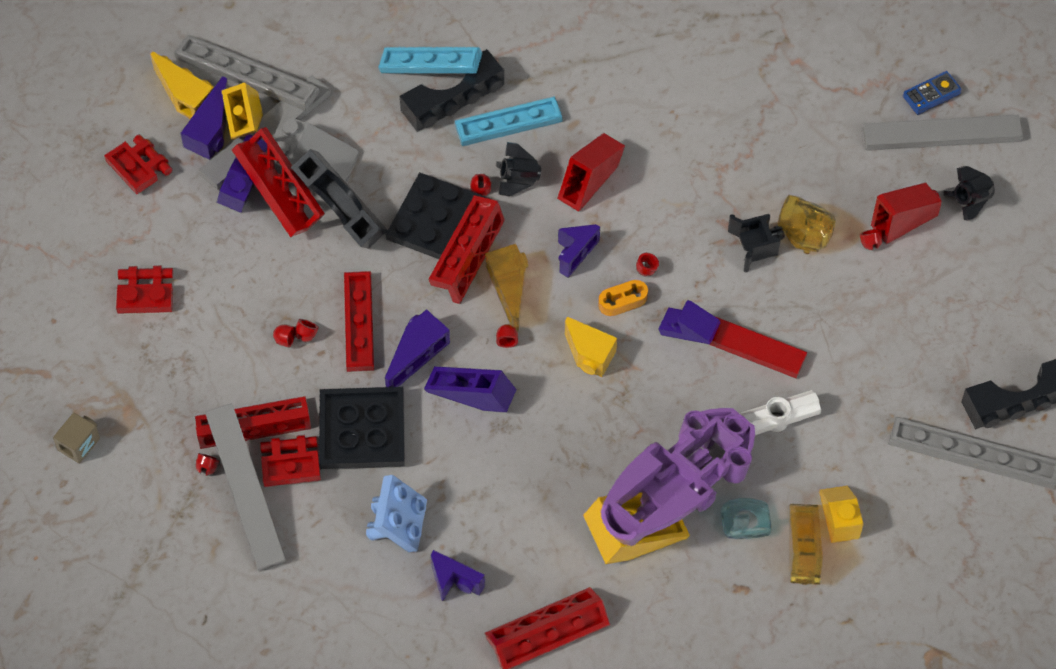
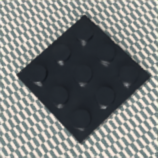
(429, 215)
(361, 428)

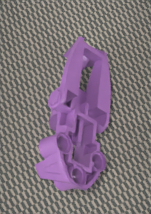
(672, 481)

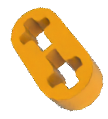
(623, 298)

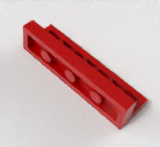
(275, 186)
(468, 247)
(262, 425)
(547, 628)

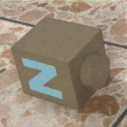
(76, 437)

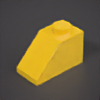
(242, 110)
(590, 347)
(841, 513)

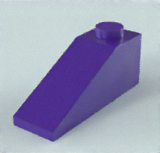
(207, 127)
(237, 183)
(419, 344)
(472, 387)

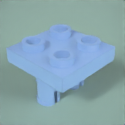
(398, 514)

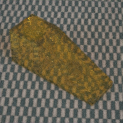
(507, 273)
(805, 544)

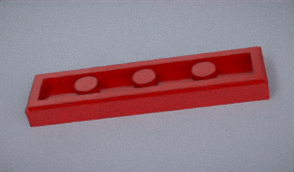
(359, 321)
(759, 348)

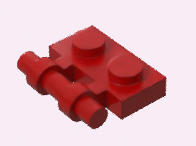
(132, 168)
(144, 297)
(291, 467)

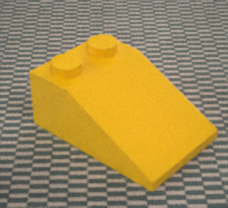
(613, 550)

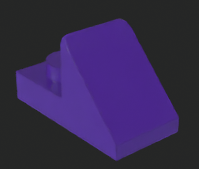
(578, 244)
(689, 324)
(452, 572)

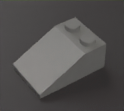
(298, 137)

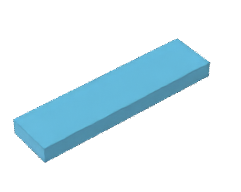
(430, 60)
(508, 121)

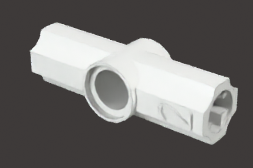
(792, 408)

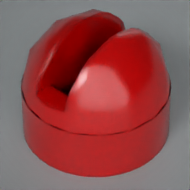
(486, 182)
(870, 238)
(651, 264)
(305, 330)
(284, 335)
(507, 336)
(208, 462)

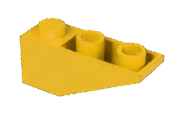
(181, 85)

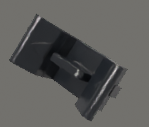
(756, 237)

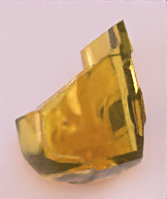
(806, 224)

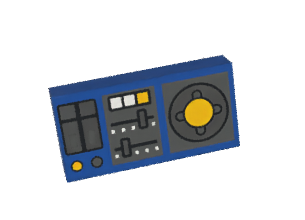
(932, 92)

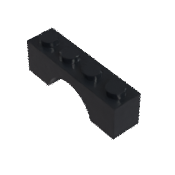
(427, 106)
(350, 209)
(990, 404)

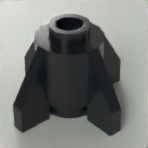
(519, 170)
(972, 190)

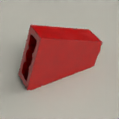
(589, 170)
(904, 210)

